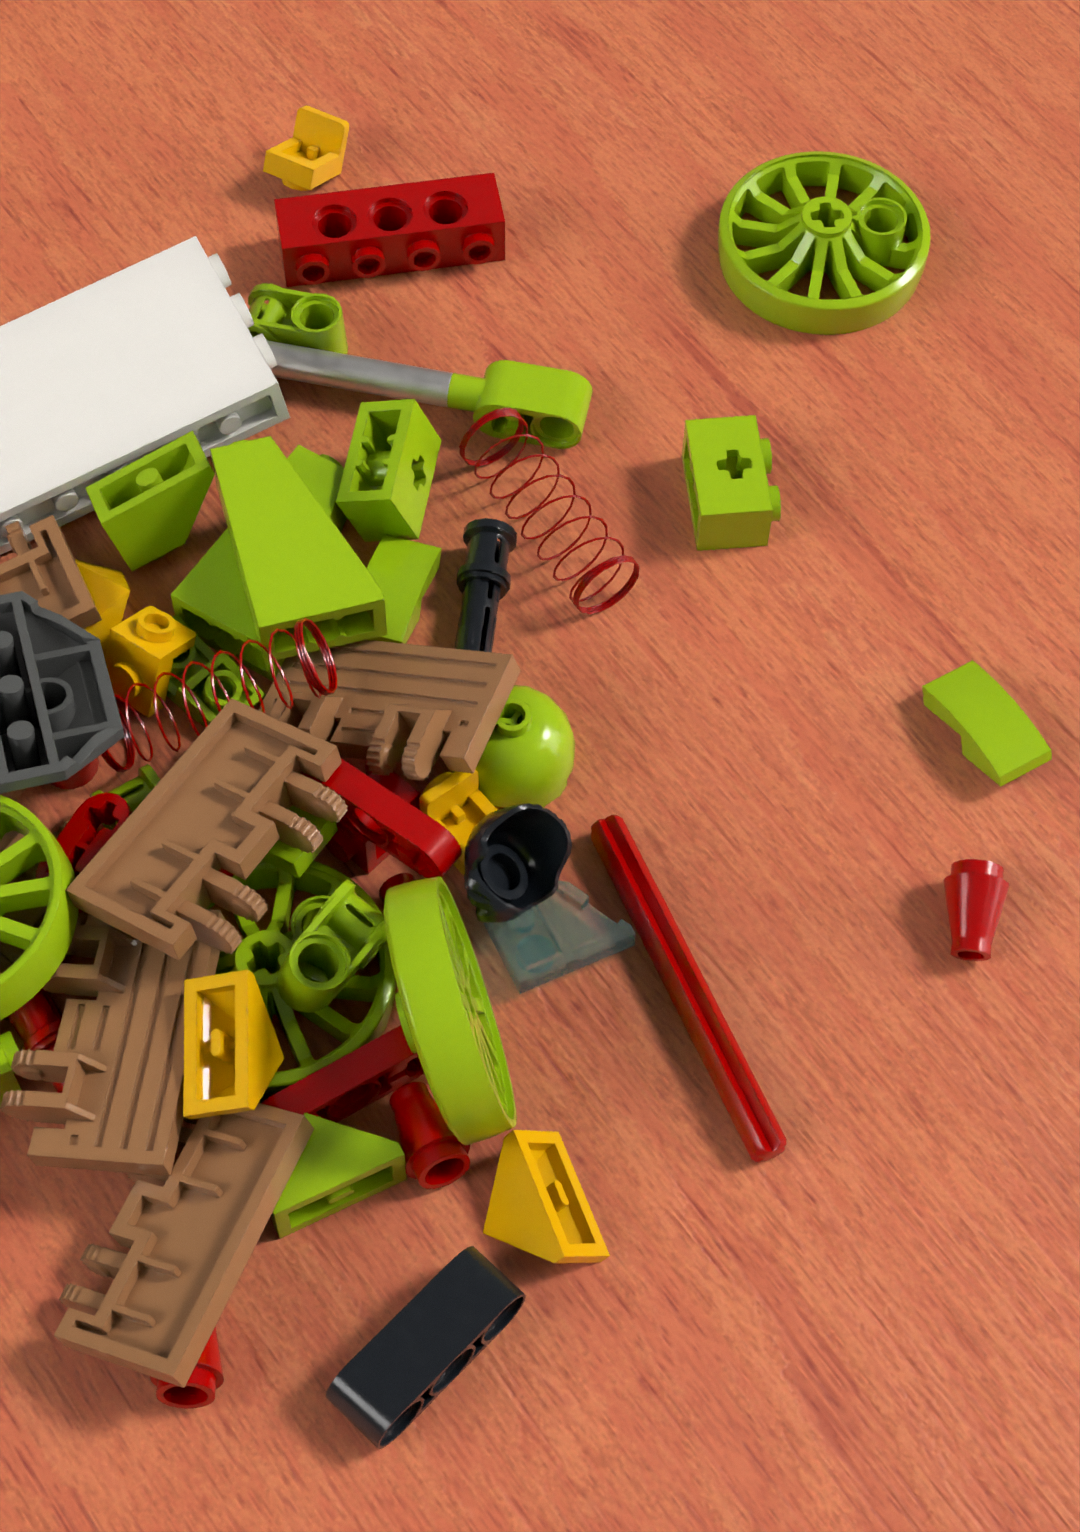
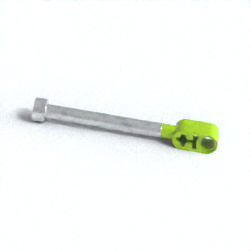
(547, 398)

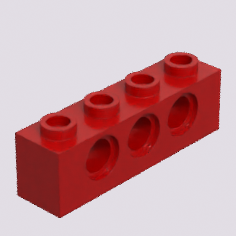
(390, 229)

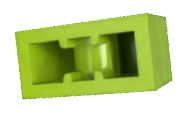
(389, 470)
(729, 482)

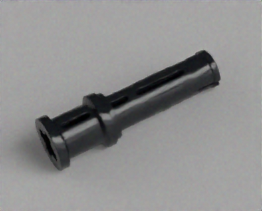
(483, 581)

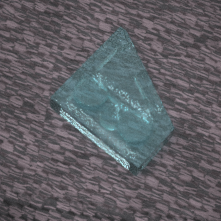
(557, 938)

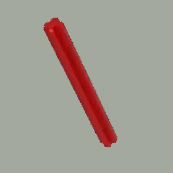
(688, 990)

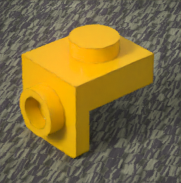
(312, 153)
(141, 651)
(456, 805)

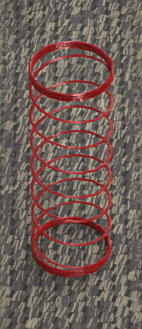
(592, 573)
(306, 663)

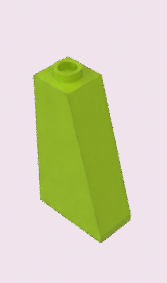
(292, 553)
(213, 592)

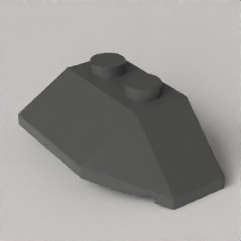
(53, 696)

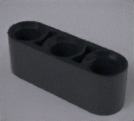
(425, 1347)

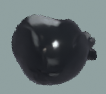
(514, 860)

